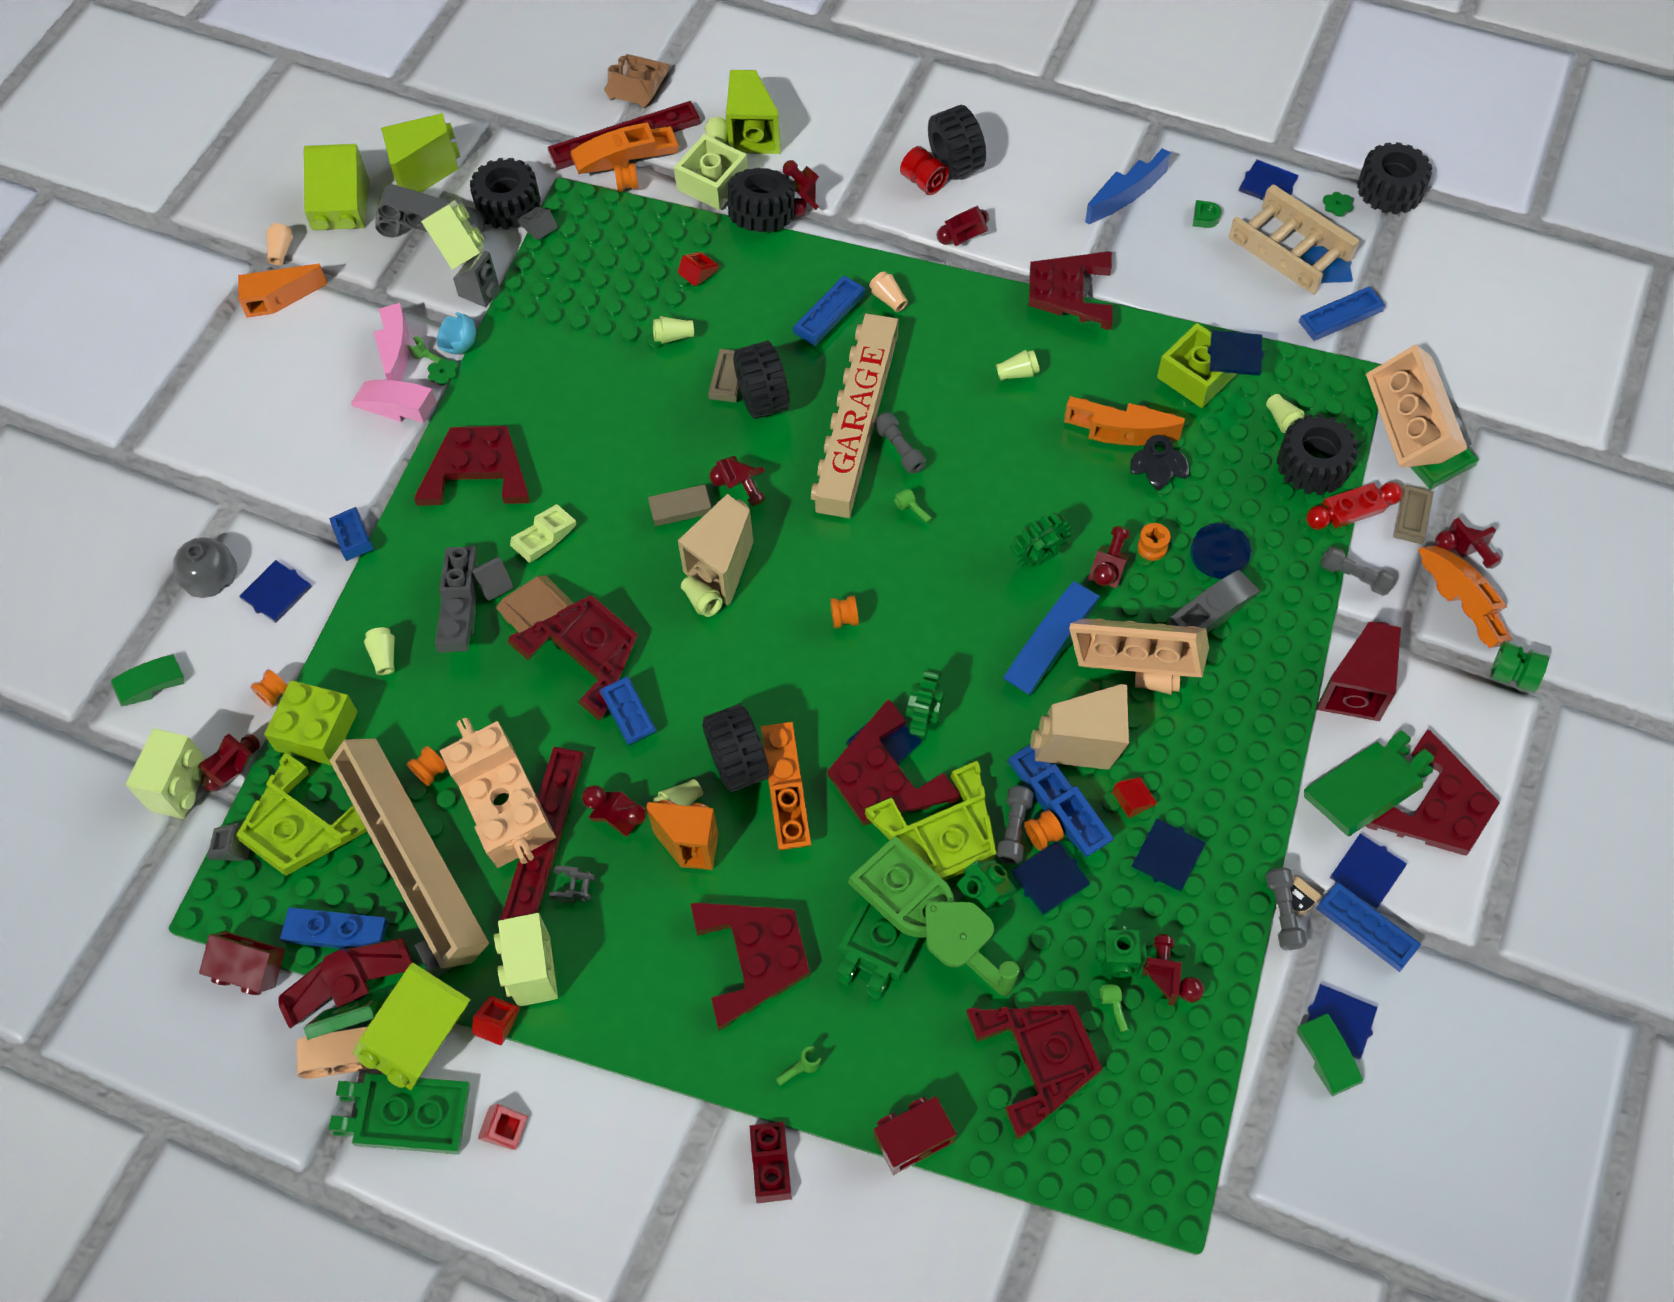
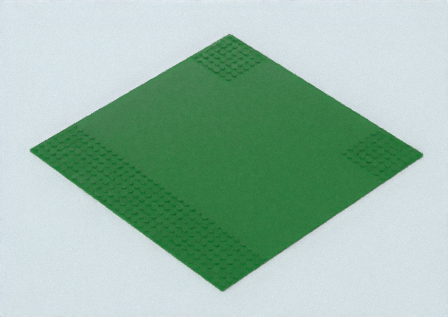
(622, 418)

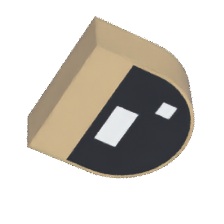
(1303, 896)

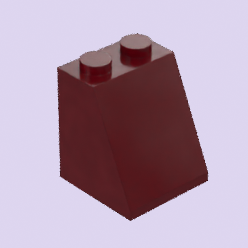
(1366, 676)

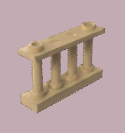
(1306, 222)

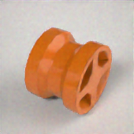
(626, 177)
(1148, 547)
(844, 612)
(269, 688)
(427, 765)
(1044, 830)

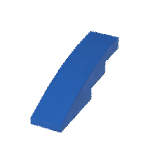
(1125, 189)
(1050, 638)
(1067, 803)

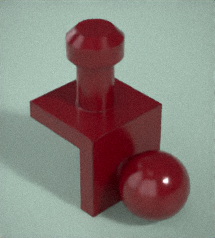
(804, 186)
(963, 226)
(735, 473)
(1469, 541)
(1110, 561)
(227, 761)
(613, 808)
(1167, 974)

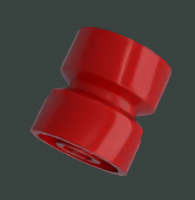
(925, 170)

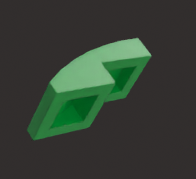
(141, 681)
(1331, 1054)

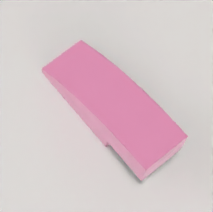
(393, 341)
(395, 399)

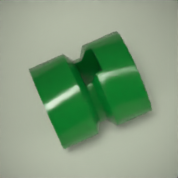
(1518, 666)

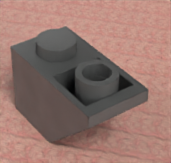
(477, 280)

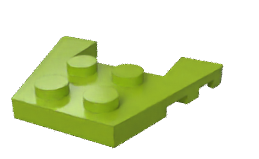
(287, 831)
(950, 837)

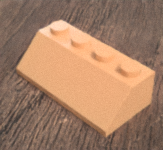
(1416, 409)
(1140, 647)

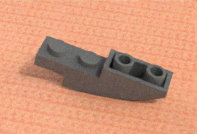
(458, 600)
(1216, 603)

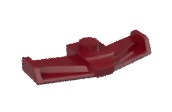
(343, 977)

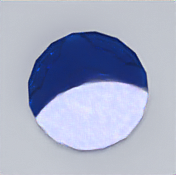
(1220, 550)

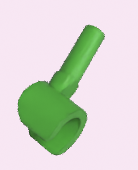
(421, 351)
(907, 499)
(1112, 995)
(802, 1065)

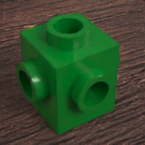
(986, 886)
(1120, 952)

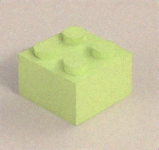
(708, 170)
(454, 234)
(167, 773)
(526, 960)

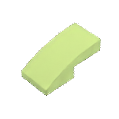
(546, 532)

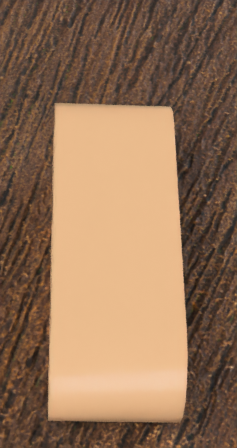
(329, 1054)

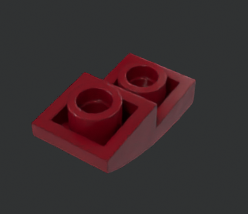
(770, 1162)

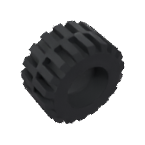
(957, 141)
(1394, 178)
(504, 191)
(761, 199)
(761, 379)
(1323, 437)
(735, 747)

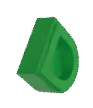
(1206, 214)

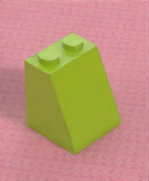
(751, 115)
(421, 151)
(335, 187)
(410, 1027)

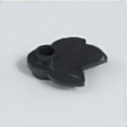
(1159, 465)

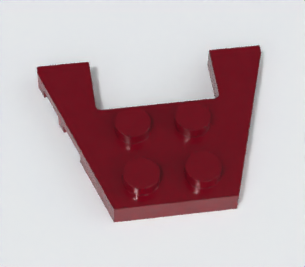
(1058, 286)
(474, 454)
(591, 638)
(870, 775)
(1452, 809)
(767, 951)
(1053, 1051)

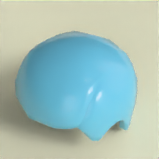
(456, 334)

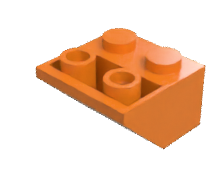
(686, 832)

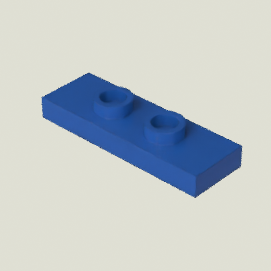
(829, 310)
(1341, 313)
(1368, 926)
(332, 929)

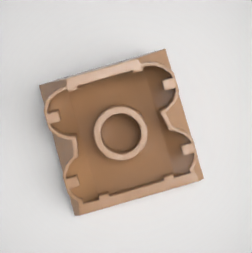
(635, 79)
(533, 603)

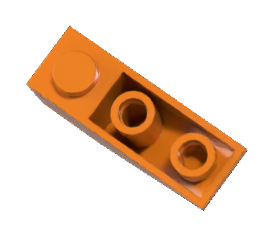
(275, 289)

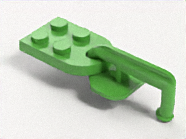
(905, 886)

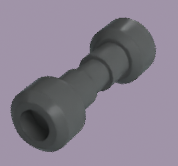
(912, 459)
(1335, 560)
(1010, 849)
(1291, 936)

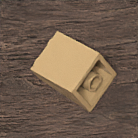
(719, 546)
(1084, 730)

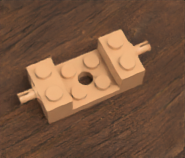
(483, 769)

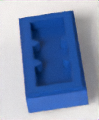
(351, 533)
(628, 711)

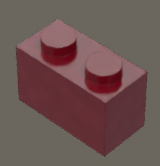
(241, 962)
(914, 1134)

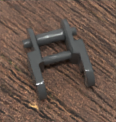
(571, 895)

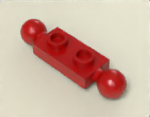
(1354, 505)

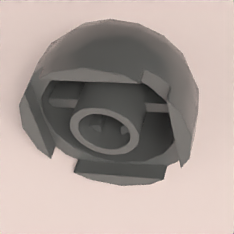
(204, 567)

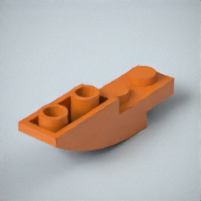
(622, 145)
(1122, 427)
(1463, 582)
(785, 786)

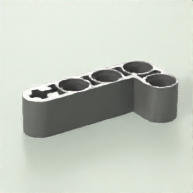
(408, 208)

